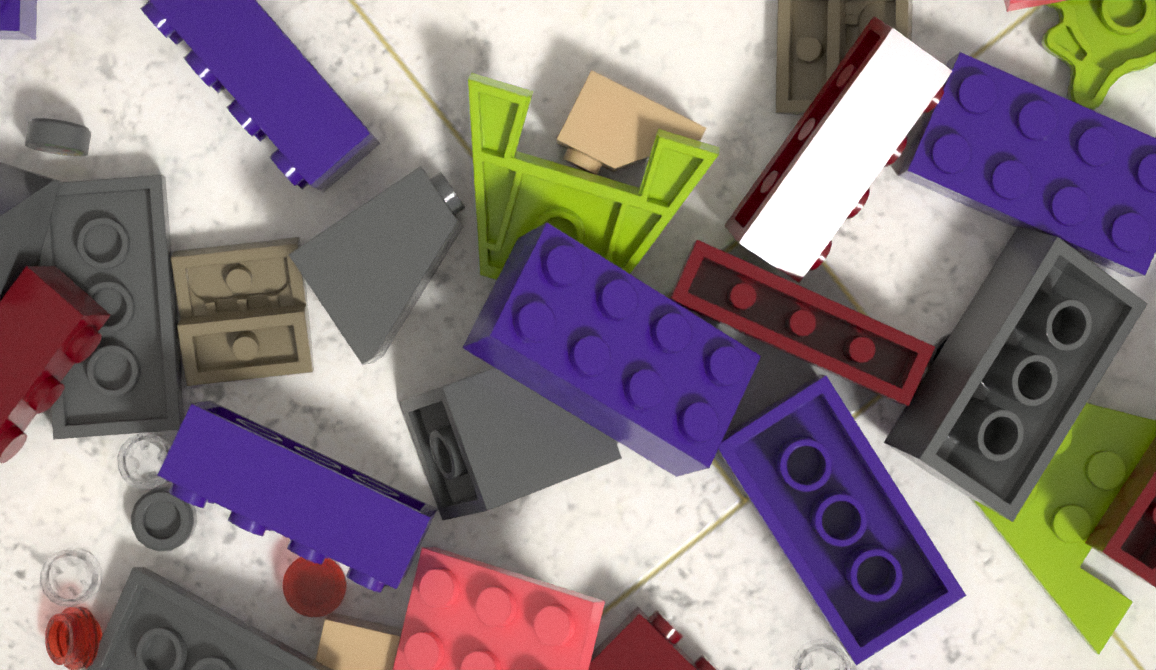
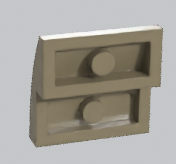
(816, 38)
(242, 312)

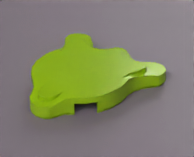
(1101, 43)

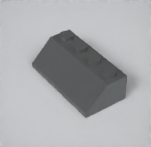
(1016, 371)

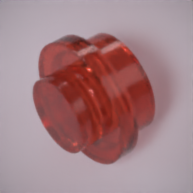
(314, 587)
(73, 638)

